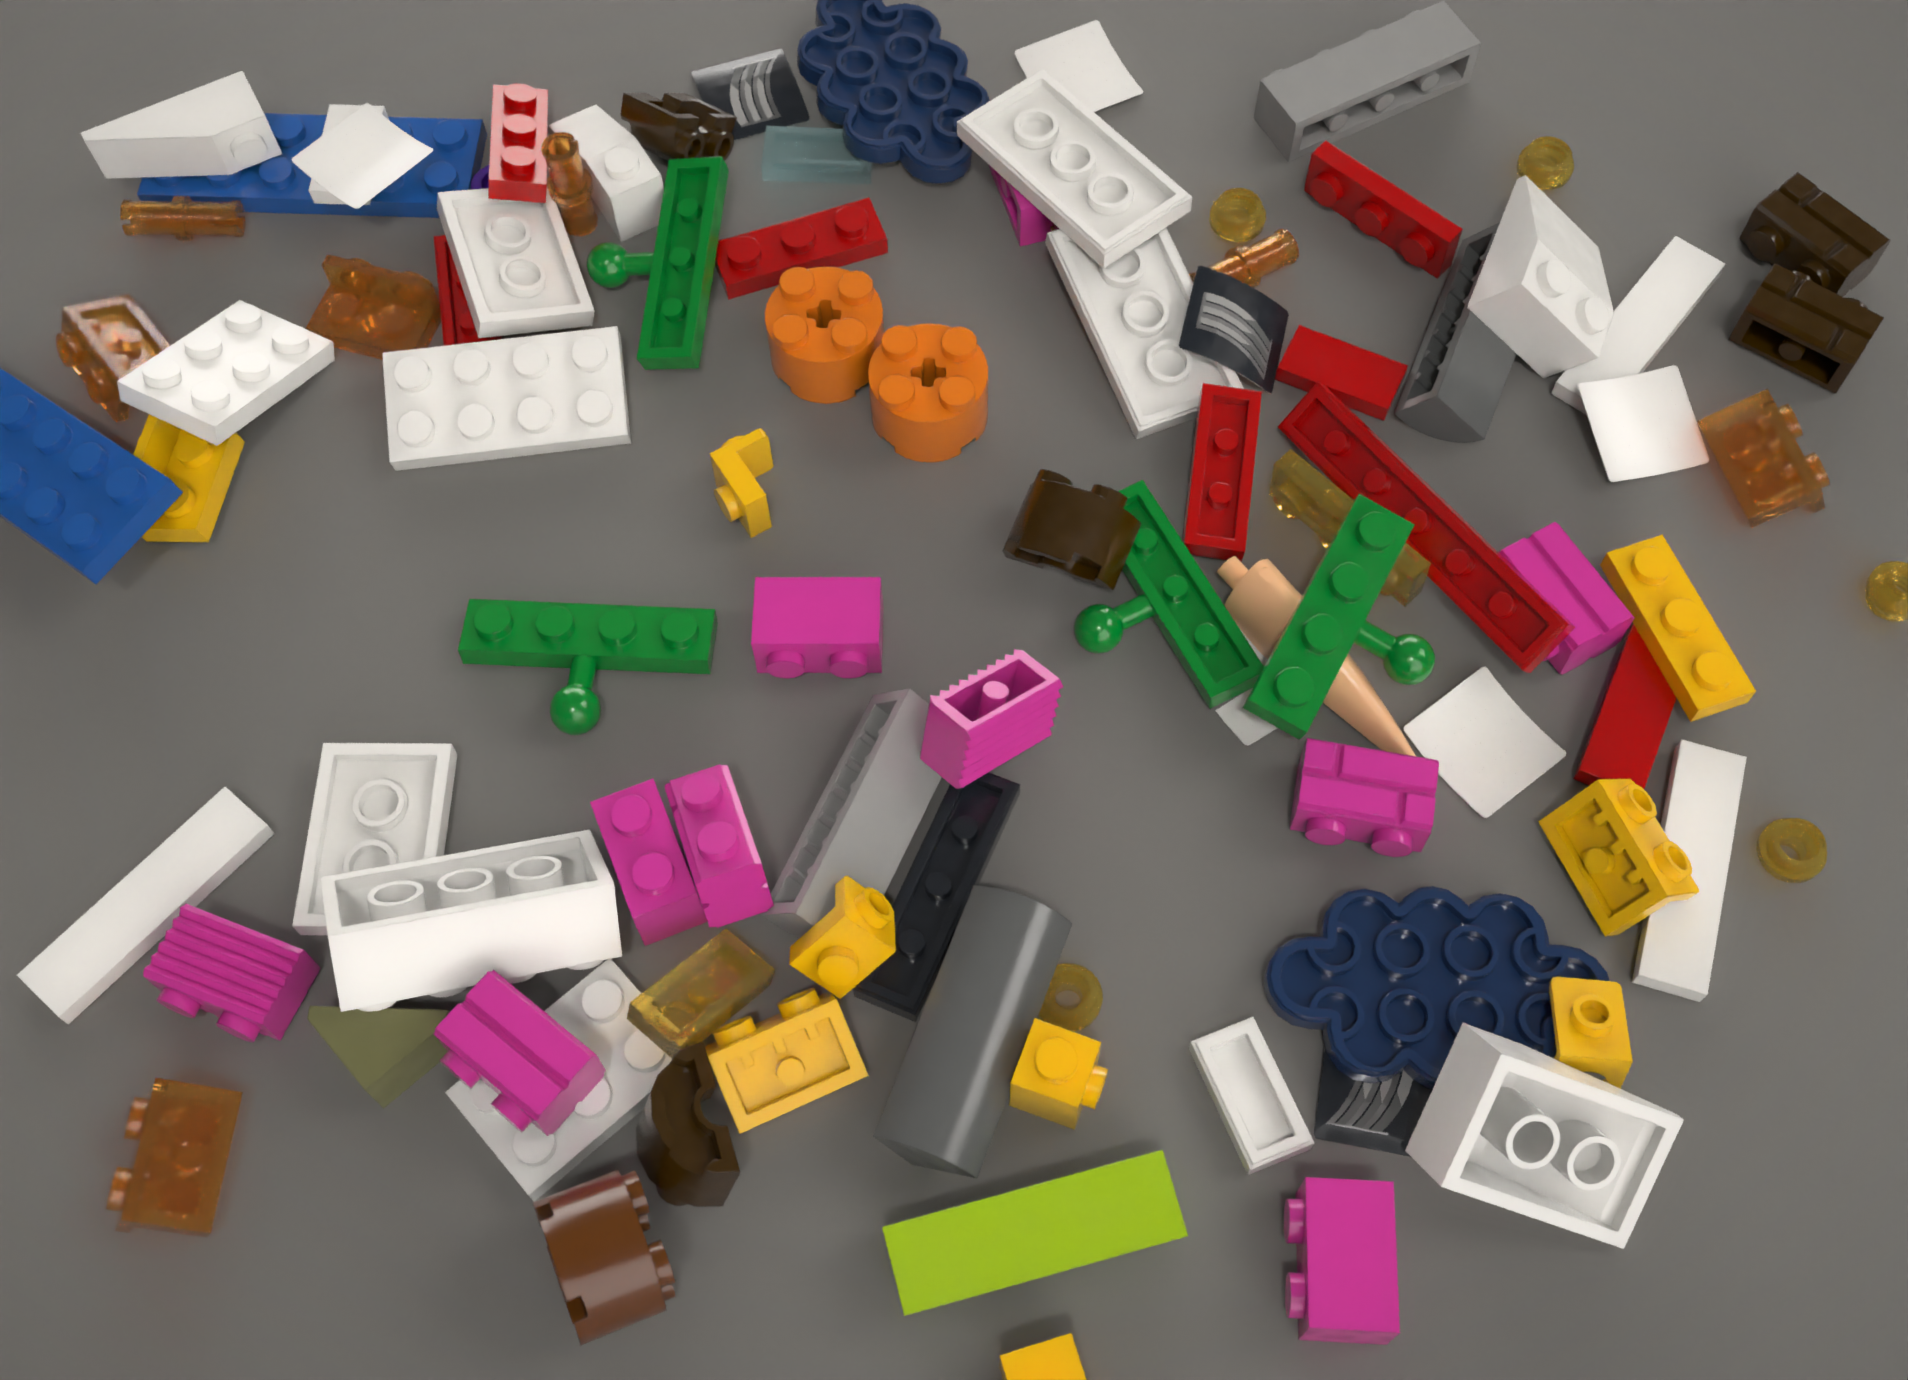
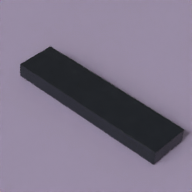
(938, 890)

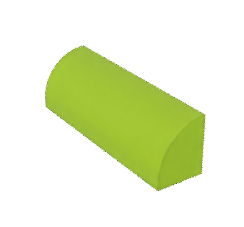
(1033, 1232)

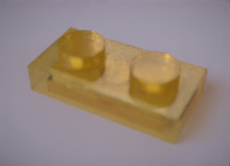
(700, 993)

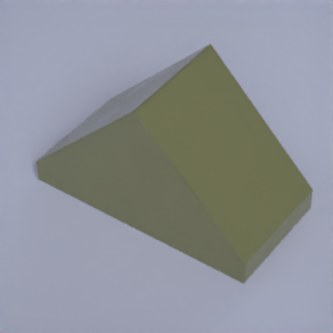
(382, 1047)

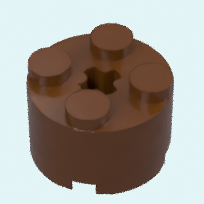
(603, 1256)

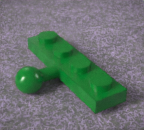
(678, 267)
(1181, 604)
(1334, 617)
(587, 641)

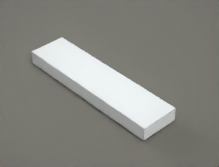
(1646, 317)
(1701, 819)
(143, 905)

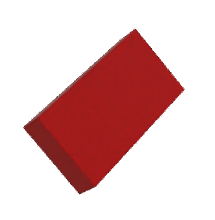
(1350, 372)

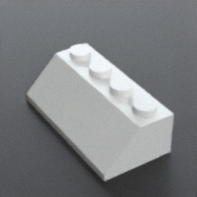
(461, 914)

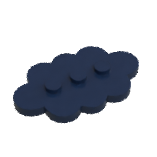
(892, 85)
(1405, 976)

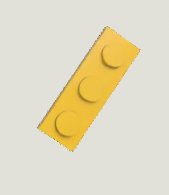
(1677, 628)

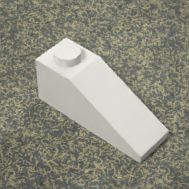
(191, 134)
(623, 176)

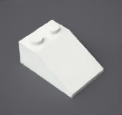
(1543, 285)
(1541, 1137)

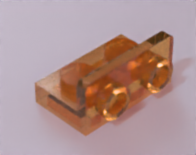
(375, 308)
(104, 344)
(1762, 459)
(177, 1159)

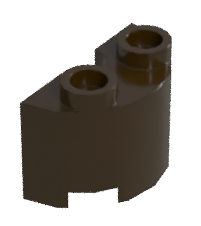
(678, 125)
(1073, 529)
(676, 1144)

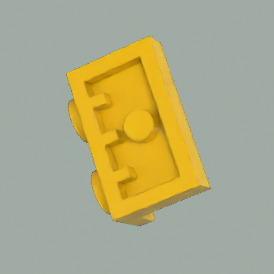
(197, 470)
(1618, 853)
(784, 1058)

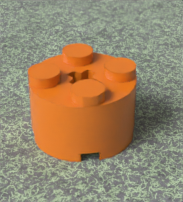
(823, 331)
(928, 390)

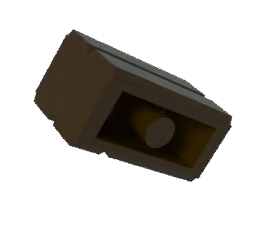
(1813, 235)
(1805, 327)

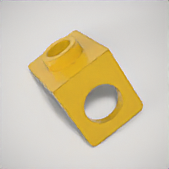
(1591, 1027)

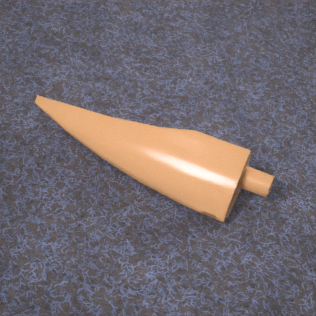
(1261, 609)

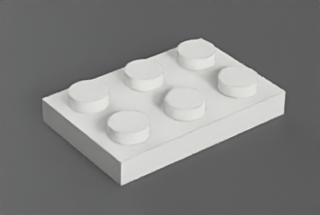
(514, 264)
(226, 372)
(371, 812)
(597, 1017)

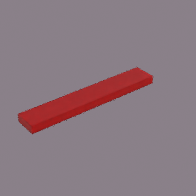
(1460, 558)

